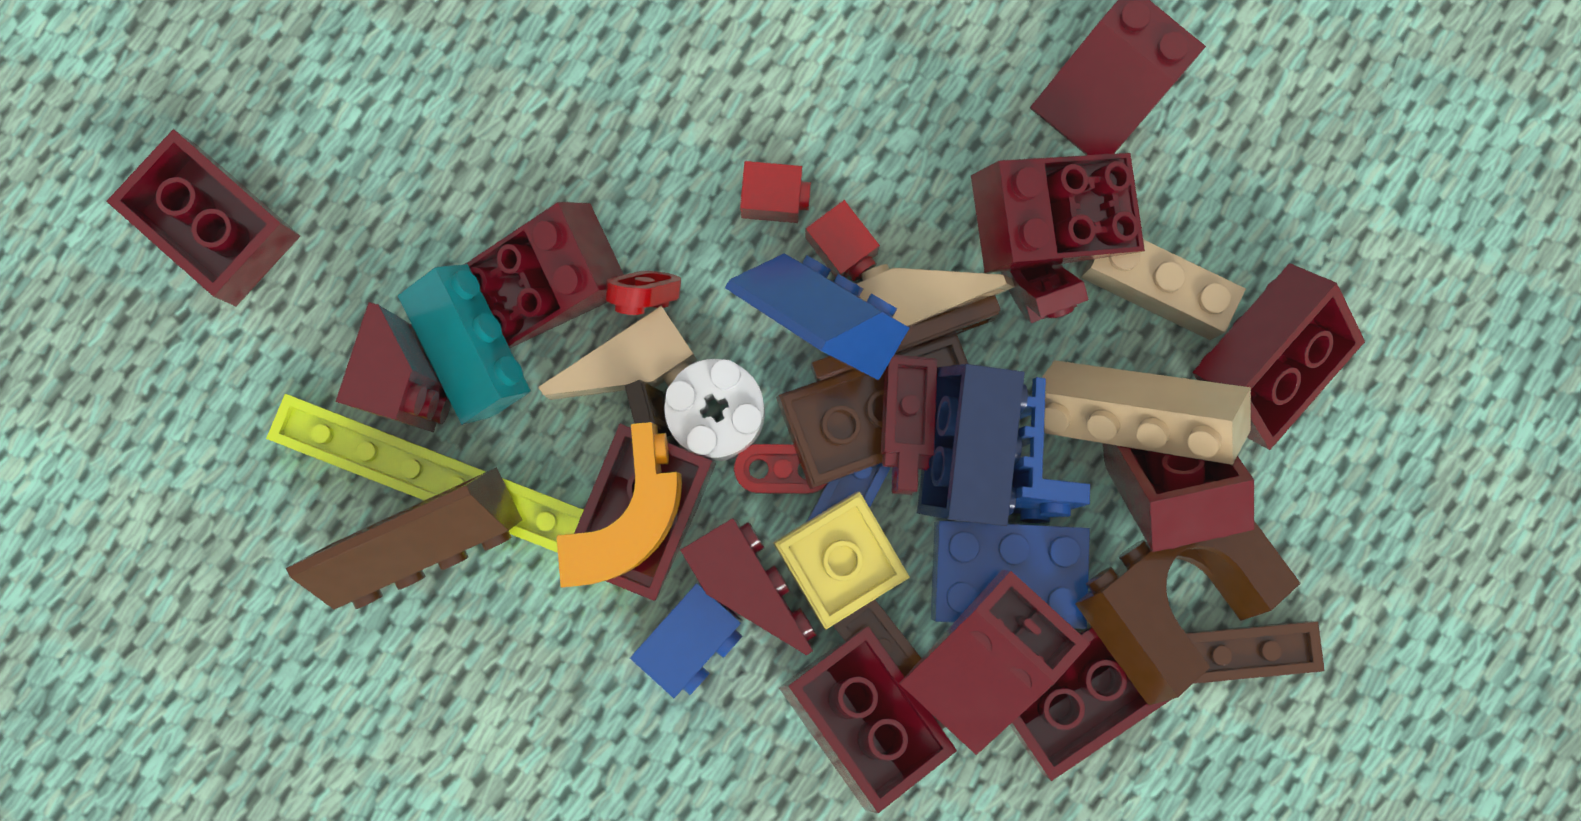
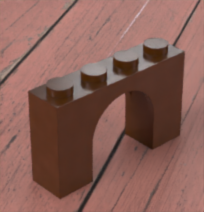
(1135, 617)

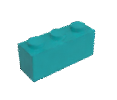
(464, 343)

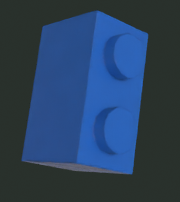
(686, 641)

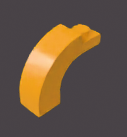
(639, 530)

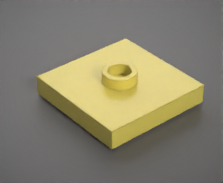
(841, 560)

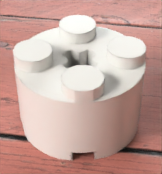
(688, 401)

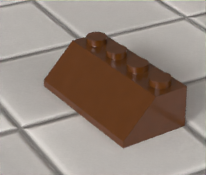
(409, 542)

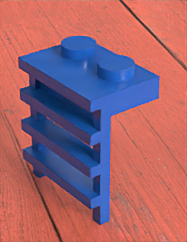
(1038, 497)

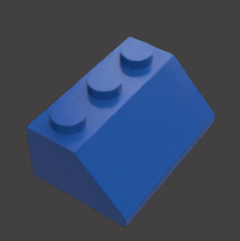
(824, 311)

